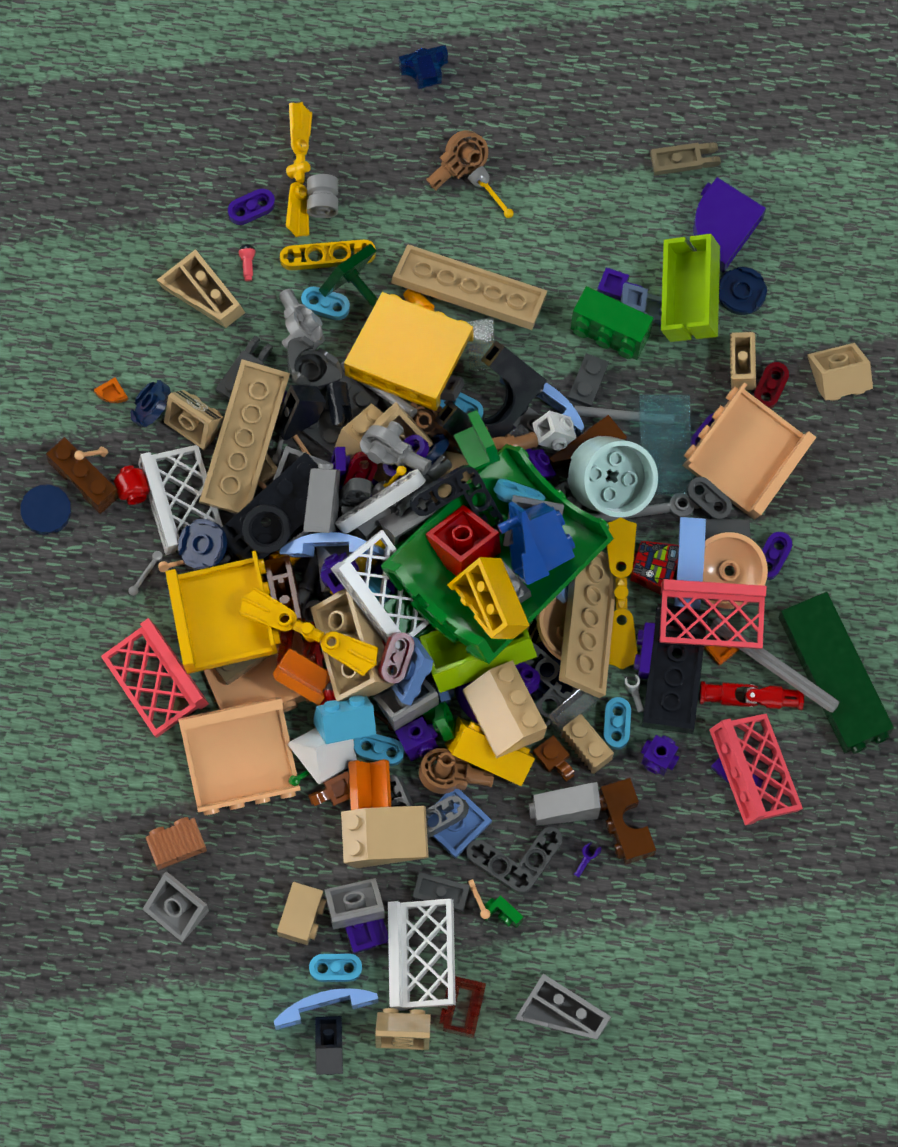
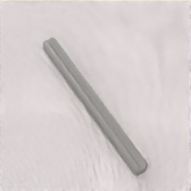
(781, 670)

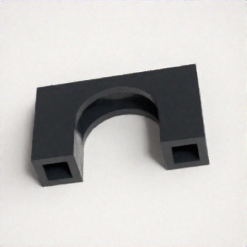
(521, 386)

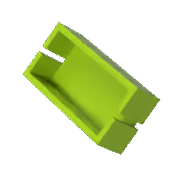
(690, 288)
(456, 667)

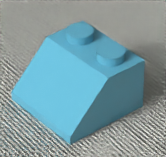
(345, 719)

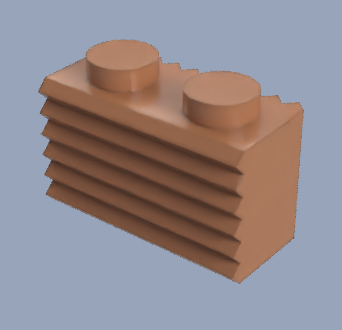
(175, 843)

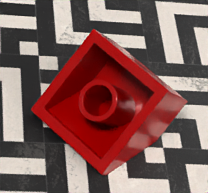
(463, 539)

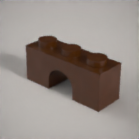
(83, 474)
(631, 843)

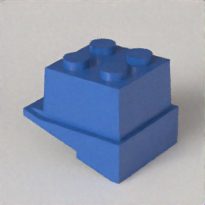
(537, 541)

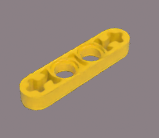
(326, 250)

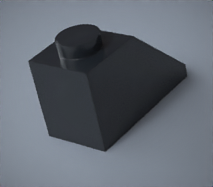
(299, 410)
(328, 1045)

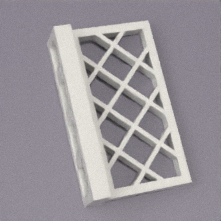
(159, 498)
(366, 599)
(399, 954)

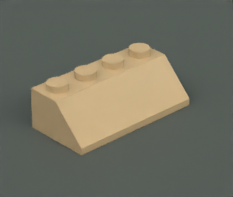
(344, 616)

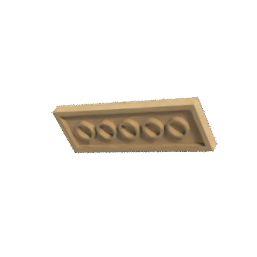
(469, 287)
(244, 437)
(589, 628)

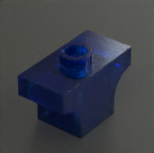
(424, 65)

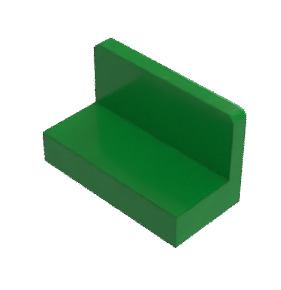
(477, 443)

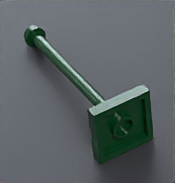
(349, 272)

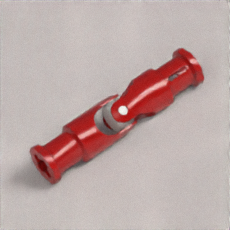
(770, 697)

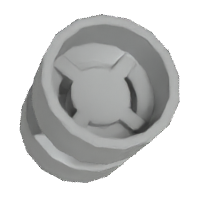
(322, 196)

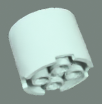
(630, 483)

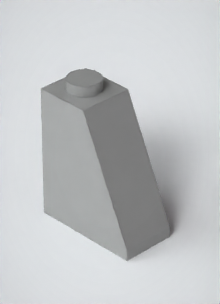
(322, 499)
(566, 805)

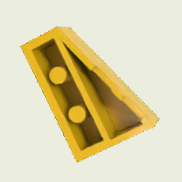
(491, 597)
(474, 748)

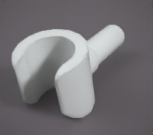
(633, 689)

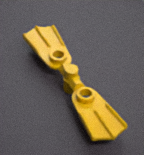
(300, 129)
(622, 549)
(347, 650)

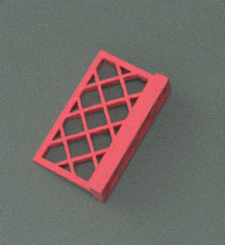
(712, 591)
(173, 666)
(740, 772)

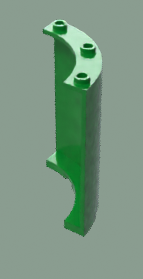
(425, 577)

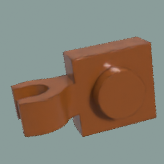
(553, 756)
(336, 789)

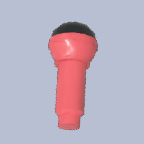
(247, 254)

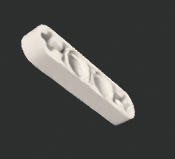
(380, 501)

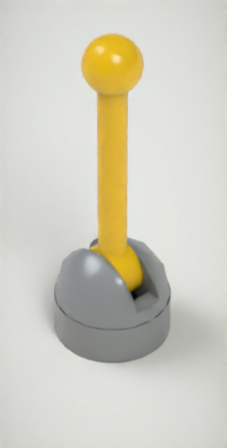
(480, 178)
(400, 471)

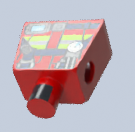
(654, 564)

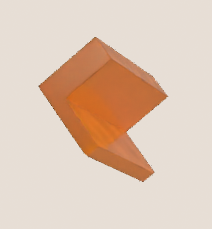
(302, 676)
(369, 784)

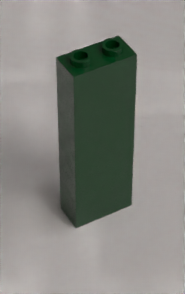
(837, 669)

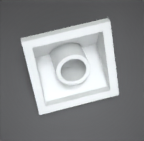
(322, 759)

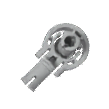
(300, 320)
(386, 447)

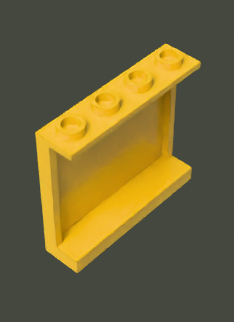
(408, 350)
(209, 618)

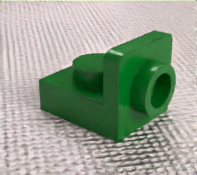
(442, 720)
(508, 913)

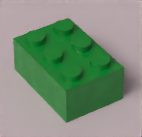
(611, 323)

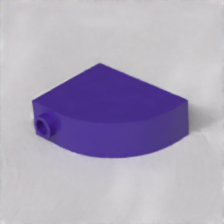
(728, 217)

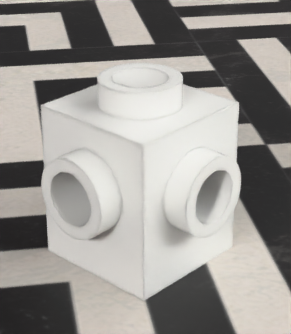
(554, 430)

